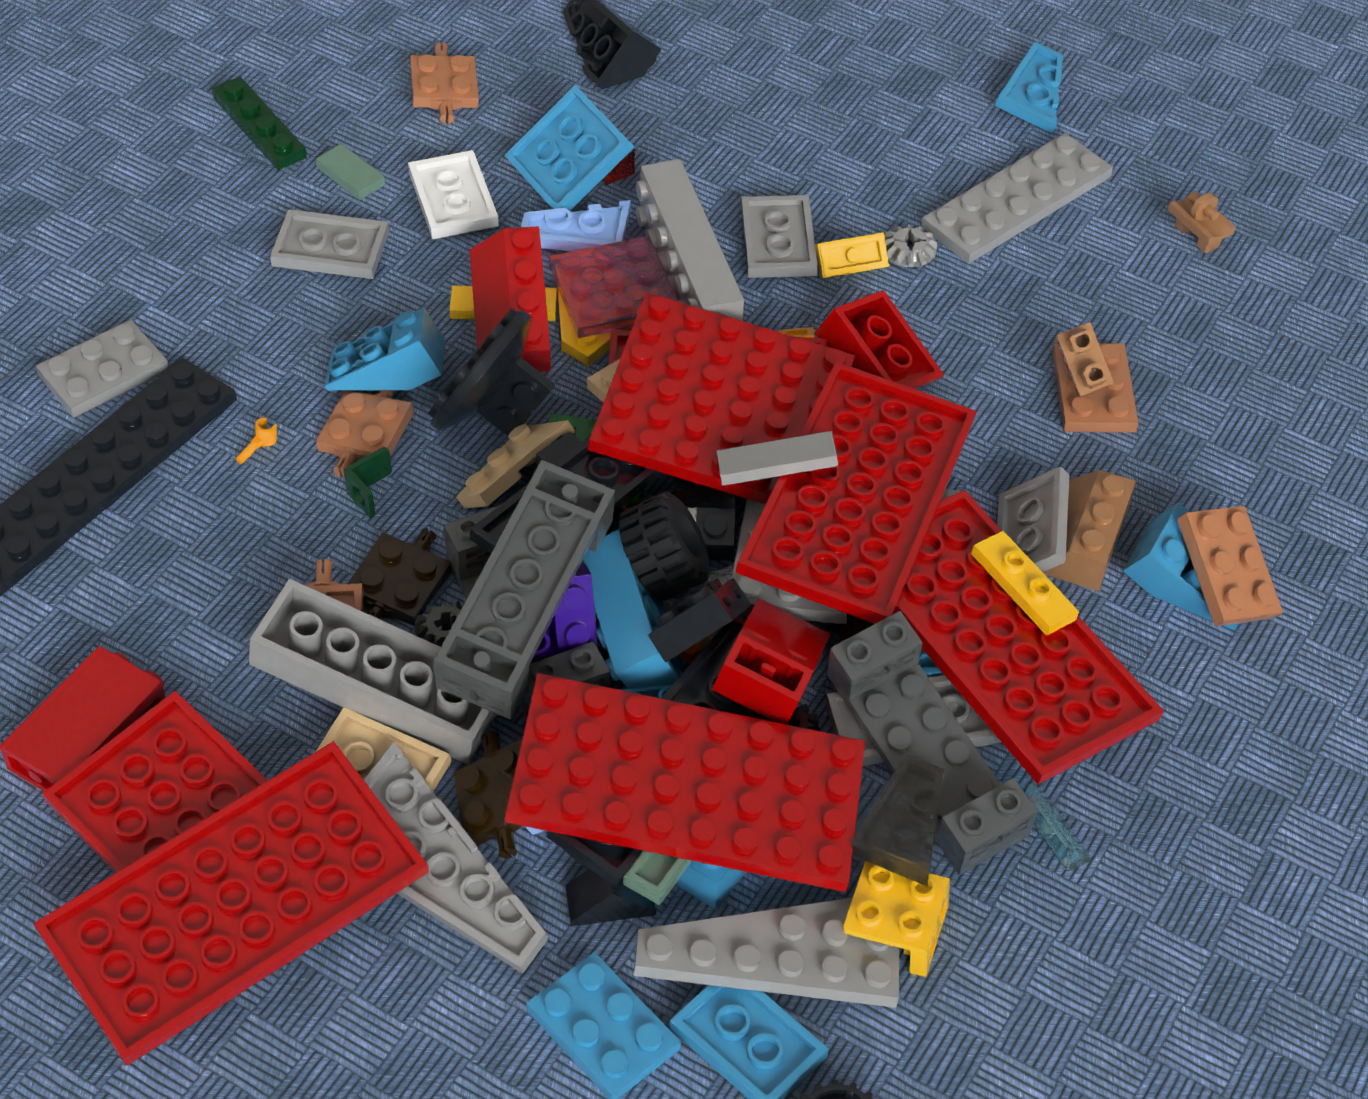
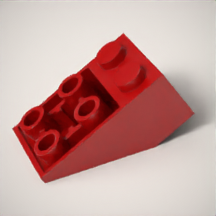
(771, 662)

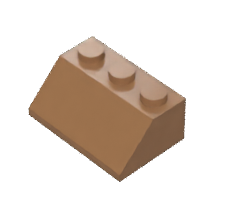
(1094, 523)

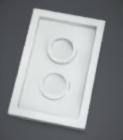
(453, 194)

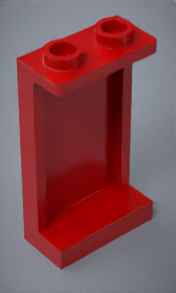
(80, 717)

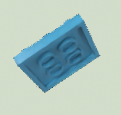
(569, 150)

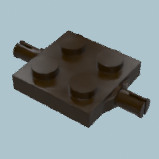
(401, 577)
(485, 793)

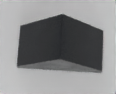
(597, 901)

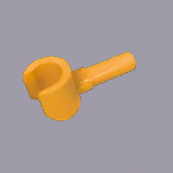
(263, 437)

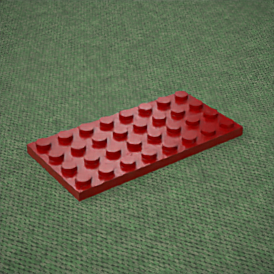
(858, 527)
(1040, 694)
(688, 782)
(229, 901)

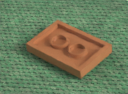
(1101, 410)
(1229, 565)

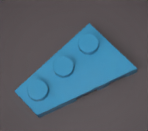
(1034, 88)

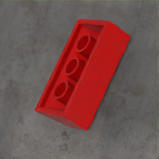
(508, 276)

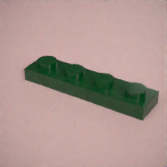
(259, 123)

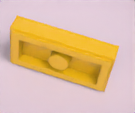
(851, 255)

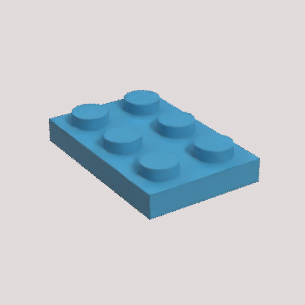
(603, 1026)
(749, 1041)

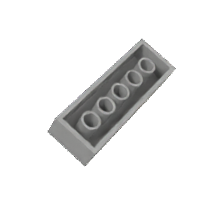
(685, 240)
(365, 669)

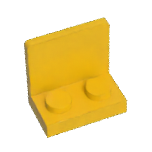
(899, 913)

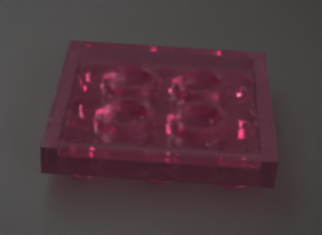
(608, 283)

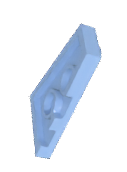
(580, 229)

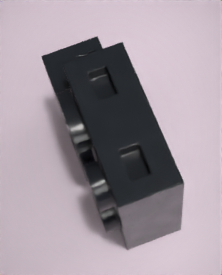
(698, 617)

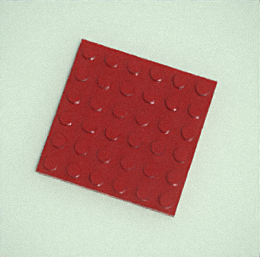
(706, 386)

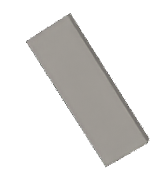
(777, 458)

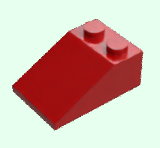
(880, 341)

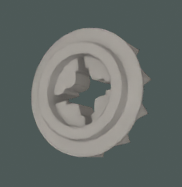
(898, 251)

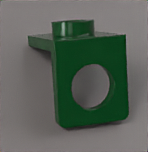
(365, 473)

